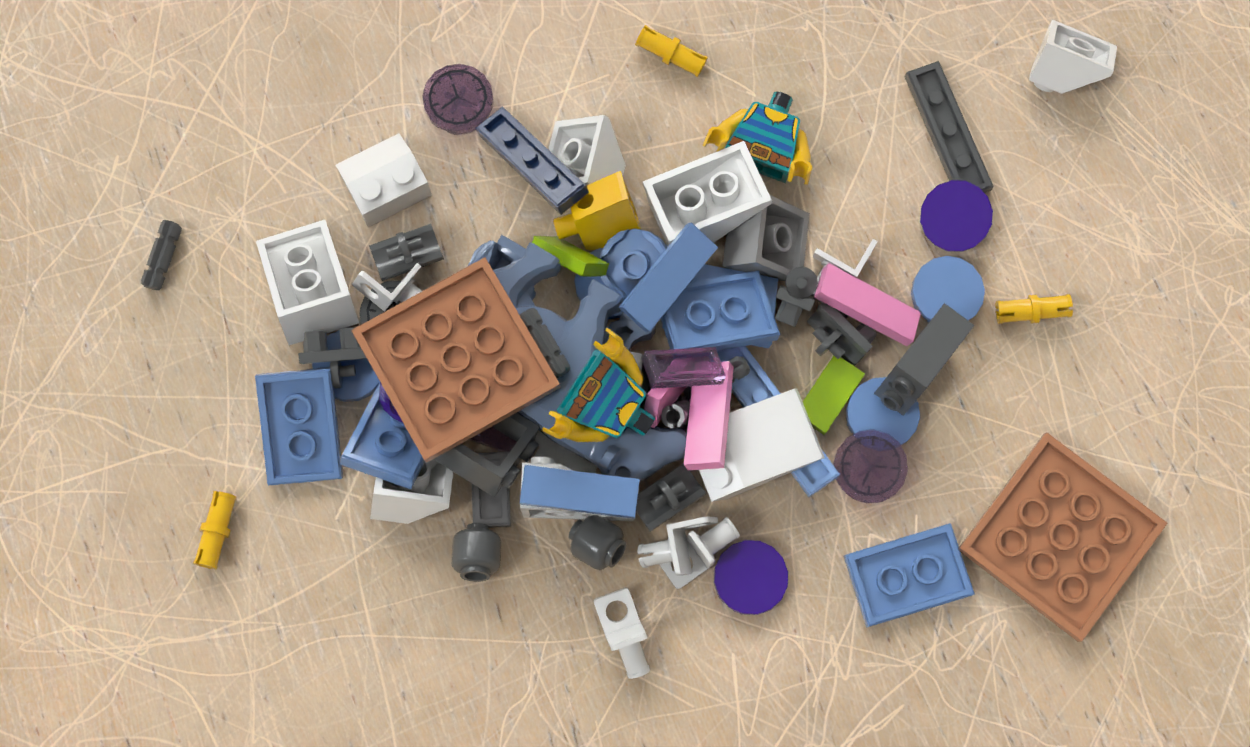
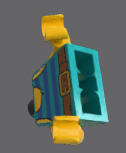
(771, 138)
(603, 397)

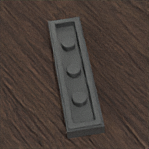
(947, 126)

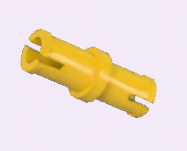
(671, 50)
(1034, 308)
(215, 530)

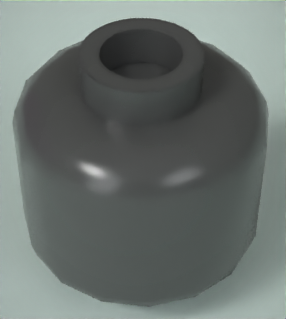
(597, 542)
(476, 552)

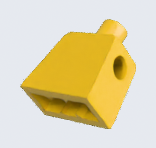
(600, 213)

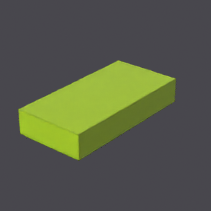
(572, 256)
(831, 393)

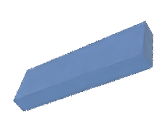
(668, 277)
(579, 491)

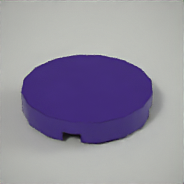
(956, 215)
(750, 577)

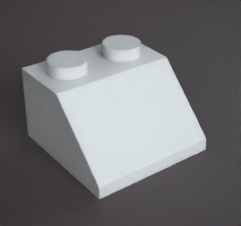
(384, 179)

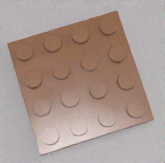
(456, 359)
(1062, 537)

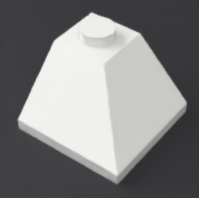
(1071, 59)
(587, 147)
(404, 505)

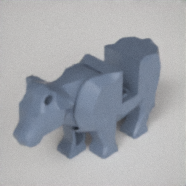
(518, 272)

